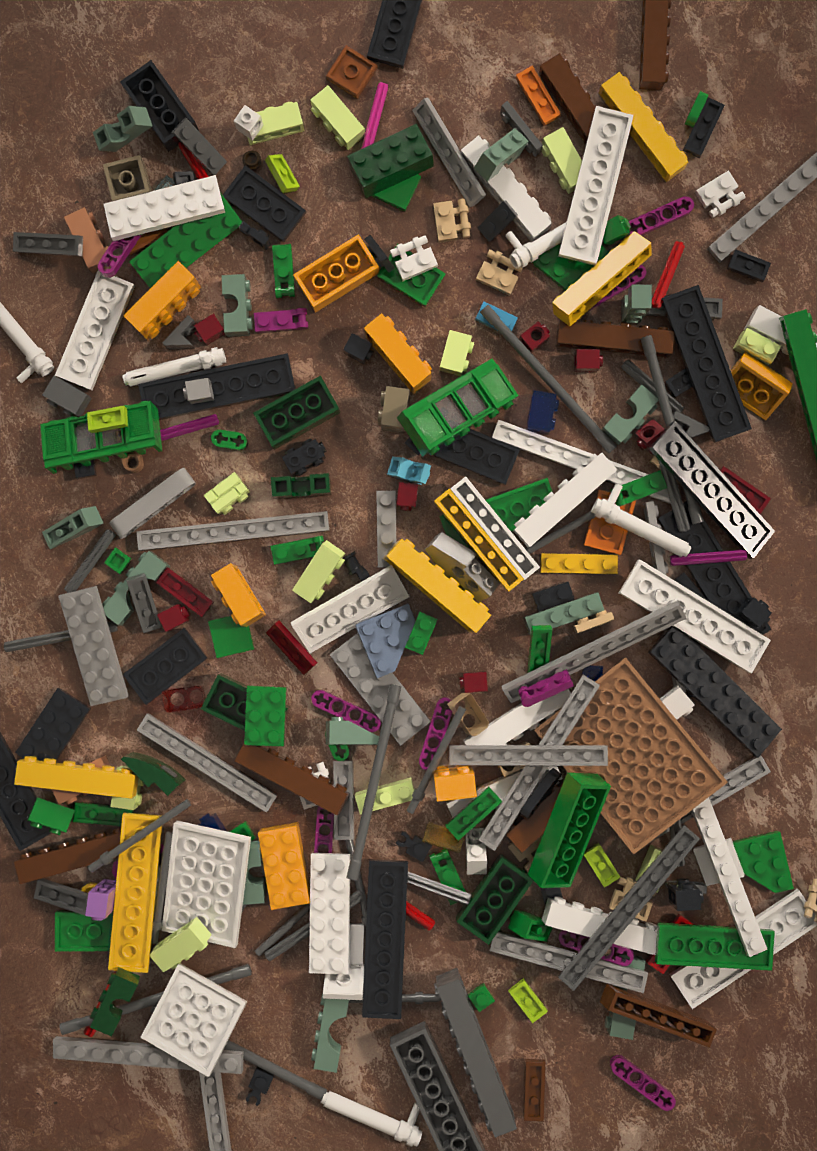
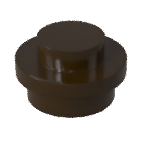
(252, 160)

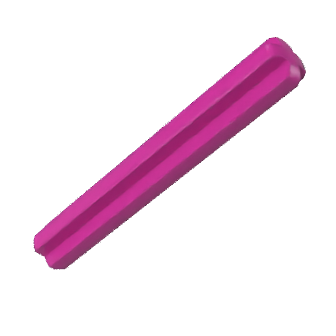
(375, 114)

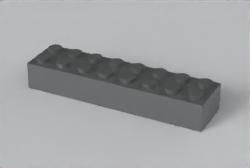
(475, 1053)
(434, 1090)

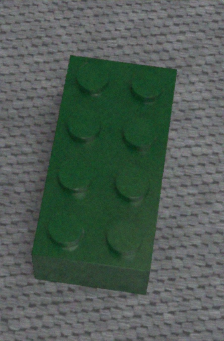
(391, 161)
(297, 412)
(228, 701)
(494, 899)

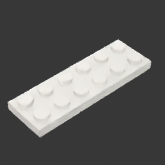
(164, 208)
(95, 330)
(350, 608)
(329, 913)

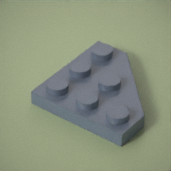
(386, 638)

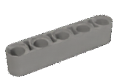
(152, 503)

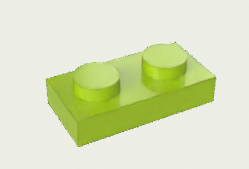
(282, 173)
(107, 419)
(601, 865)
(528, 1000)

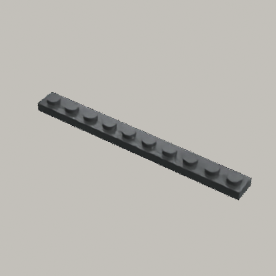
(628, 907)

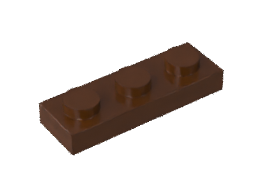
(534, 1090)

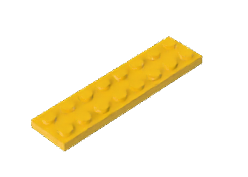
(135, 896)

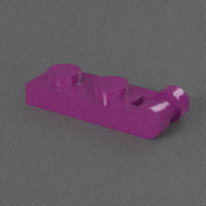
(280, 320)
(545, 688)

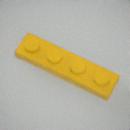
(579, 563)

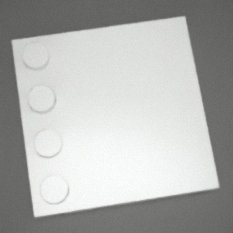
(194, 1019)

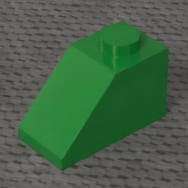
(529, 926)

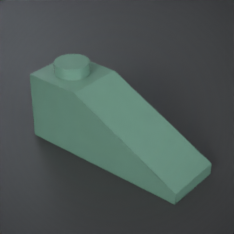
(72, 526)
(347, 733)

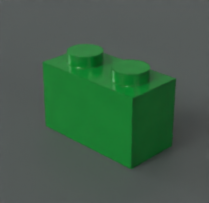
(421, 633)
(50, 816)

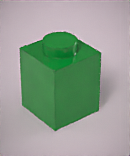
(616, 229)

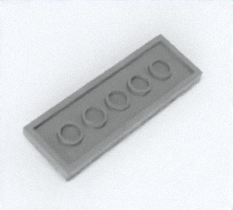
(93, 646)
(357, 668)

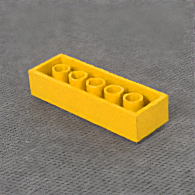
(437, 586)

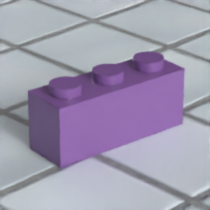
(101, 900)

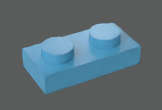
(508, 319)

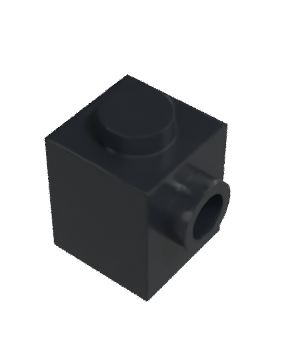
(358, 349)
(755, 612)

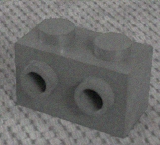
(66, 396)

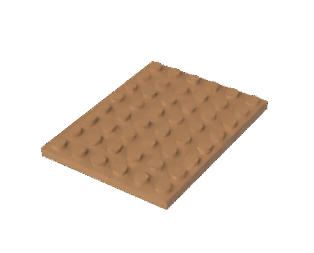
(652, 760)

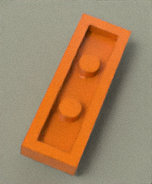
(538, 95)

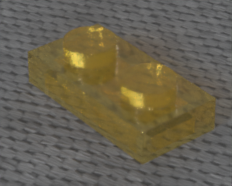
(442, 837)

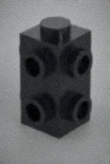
(304, 457)

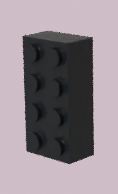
(150, 90)

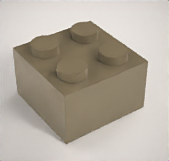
(127, 177)
(394, 402)

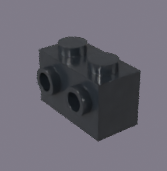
(684, 895)

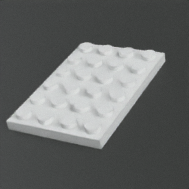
(206, 881)

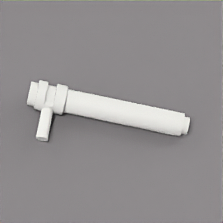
(530, 251)
(34, 355)
(203, 360)
(613, 514)
(399, 1130)

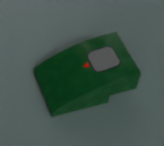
(153, 771)

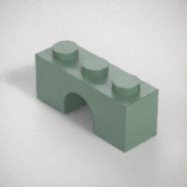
(131, 124)
(502, 152)
(237, 288)
(636, 304)
(642, 403)
(254, 886)

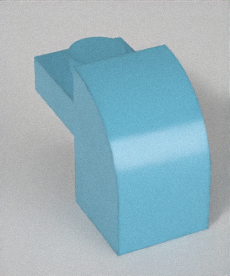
(409, 470)

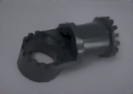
(354, 567)

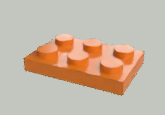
(604, 535)

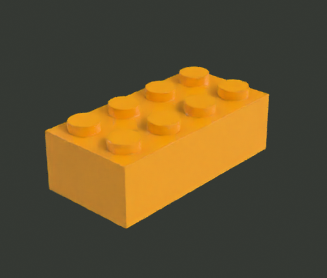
(336, 273)
(163, 301)
(398, 353)
(284, 865)

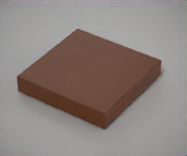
(351, 72)

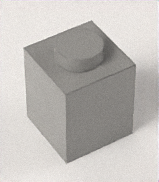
(198, 391)

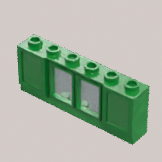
(457, 407)
(70, 441)

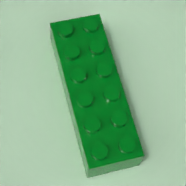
(569, 830)

